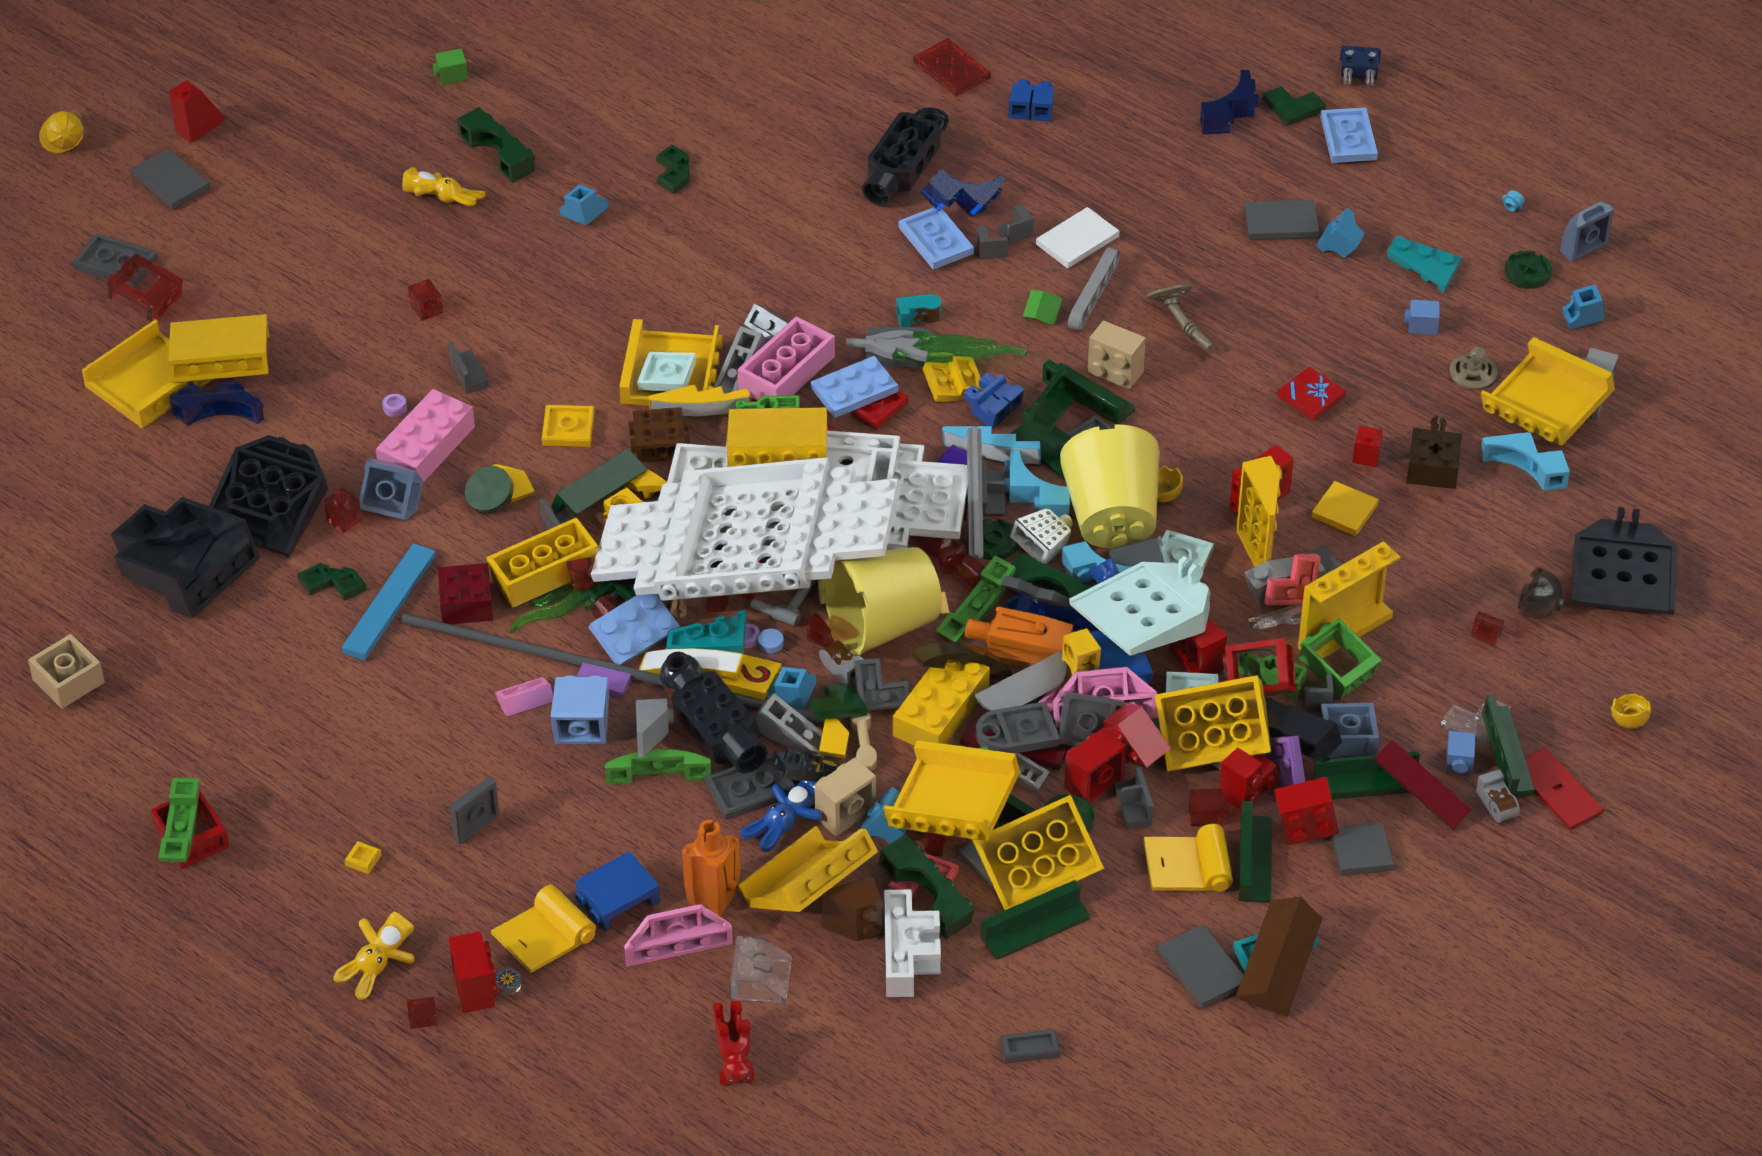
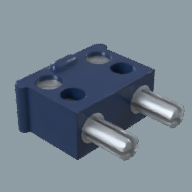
(1359, 63)

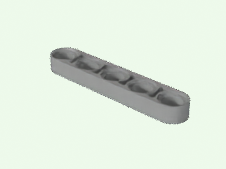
(1093, 289)

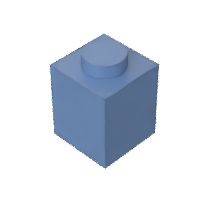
(1422, 317)
(1460, 752)

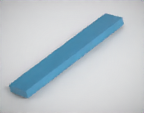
(388, 602)

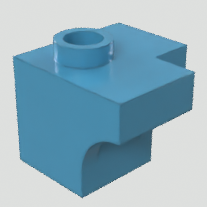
(583, 205)
(1341, 235)
(1584, 308)
(794, 686)
(876, 820)

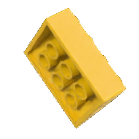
(1258, 507)
(1212, 721)
(1038, 853)

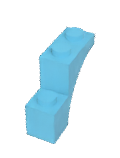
(1519, 450)
(1027, 488)
(1079, 559)

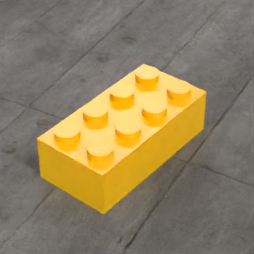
(540, 562)
(940, 702)

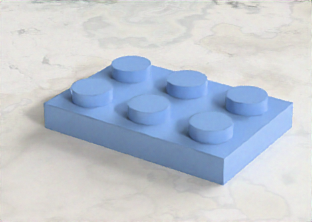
(1348, 135)
(936, 237)
(854, 386)
(633, 627)

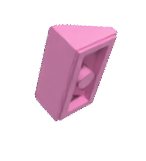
(525, 696)

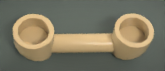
(866, 754)

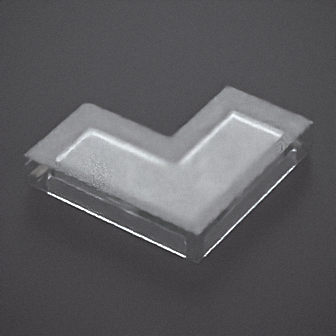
(1289, 615)
(1462, 720)

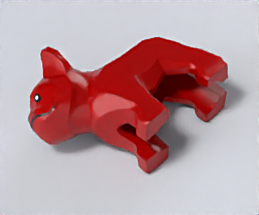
(733, 1044)

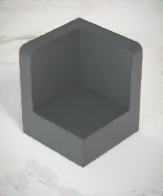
(1019, 228)
(991, 247)
(1318, 695)

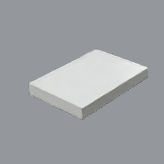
(1077, 237)

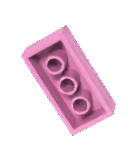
(787, 360)
(428, 434)

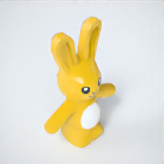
(444, 188)
(374, 956)

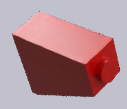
(193, 112)

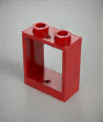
(1280, 458)
(1284, 659)
(203, 844)

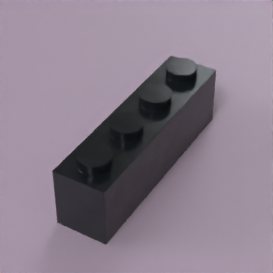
(1316, 735)

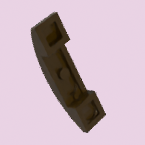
(937, 654)

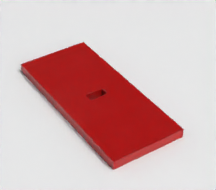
(1571, 801)

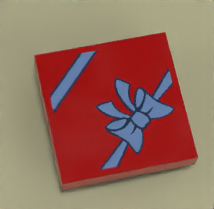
(1311, 393)

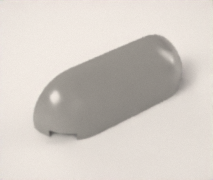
(1025, 684)

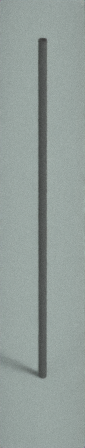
(565, 657)

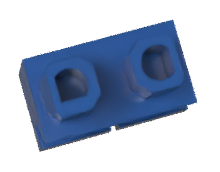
(1038, 95)
(995, 400)

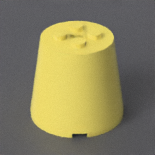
(1113, 484)
(880, 598)

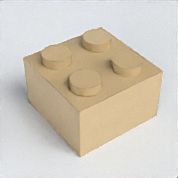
(1116, 354)
(66, 671)
(845, 796)

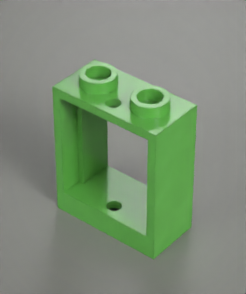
(1352, 644)

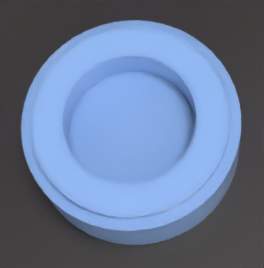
(770, 641)

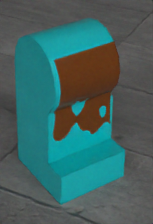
(918, 309)

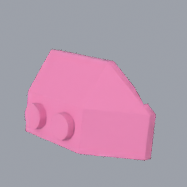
(1111, 683)
(677, 934)

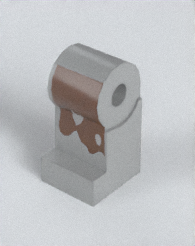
(839, 662)
(1496, 796)

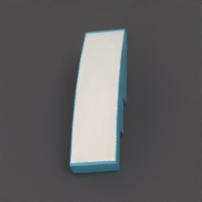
(994, 446)

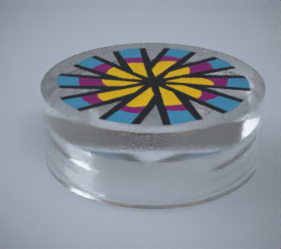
(508, 981)

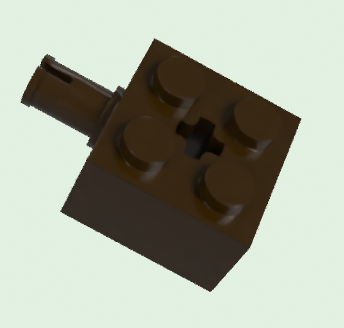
(1434, 456)

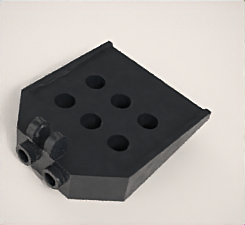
(268, 480)
(1624, 566)

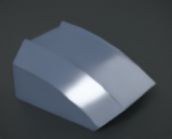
(1587, 231)
(390, 489)
(1356, 727)

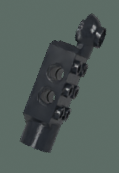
(903, 154)
(713, 713)

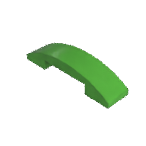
(979, 601)
(657, 762)
(180, 820)

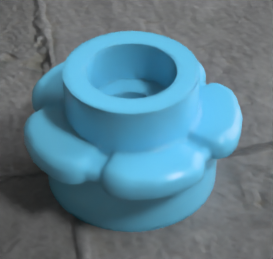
(1513, 201)

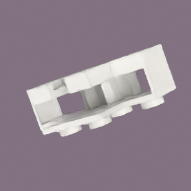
(910, 943)

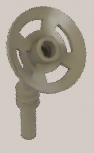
(1170, 297)
(1473, 370)

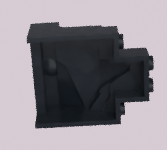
(184, 552)

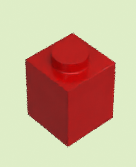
(1367, 446)

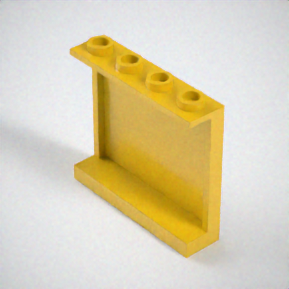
(643, 342)
(218, 348)
(136, 376)
(1550, 392)
(776, 435)
(1349, 593)
(954, 791)
(805, 871)

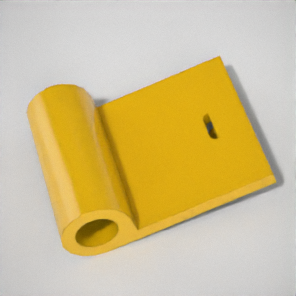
(1189, 862)
(545, 930)

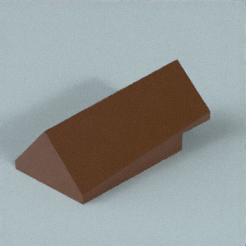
(1280, 955)

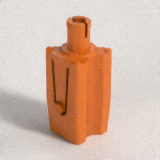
(1019, 636)
(711, 868)

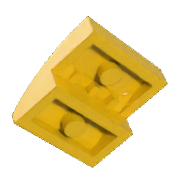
(951, 379)

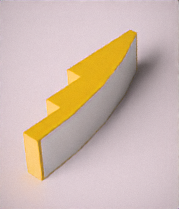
(698, 403)
(722, 662)

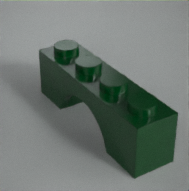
(481, 129)
(1045, 577)
(906, 862)

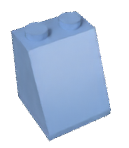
(580, 710)

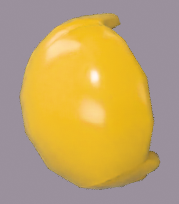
(1169, 484)
(1631, 711)

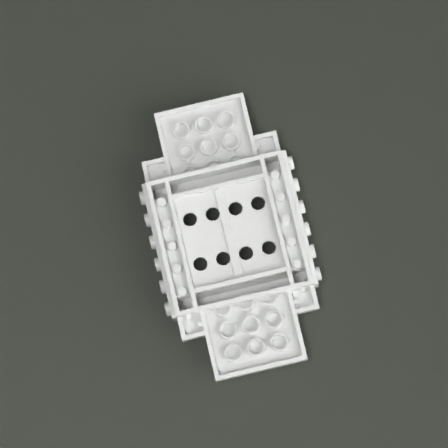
(929, 494)
(675, 538)

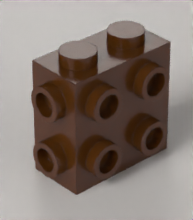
(657, 433)

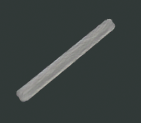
(974, 486)

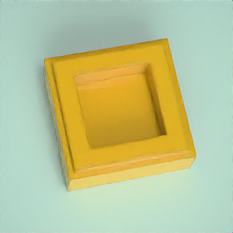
(363, 857)

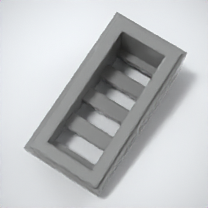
(1033, 768)

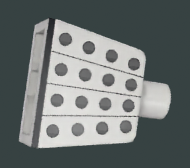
(1042, 534)

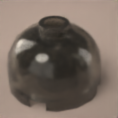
(1541, 596)

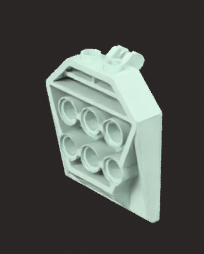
(1148, 605)

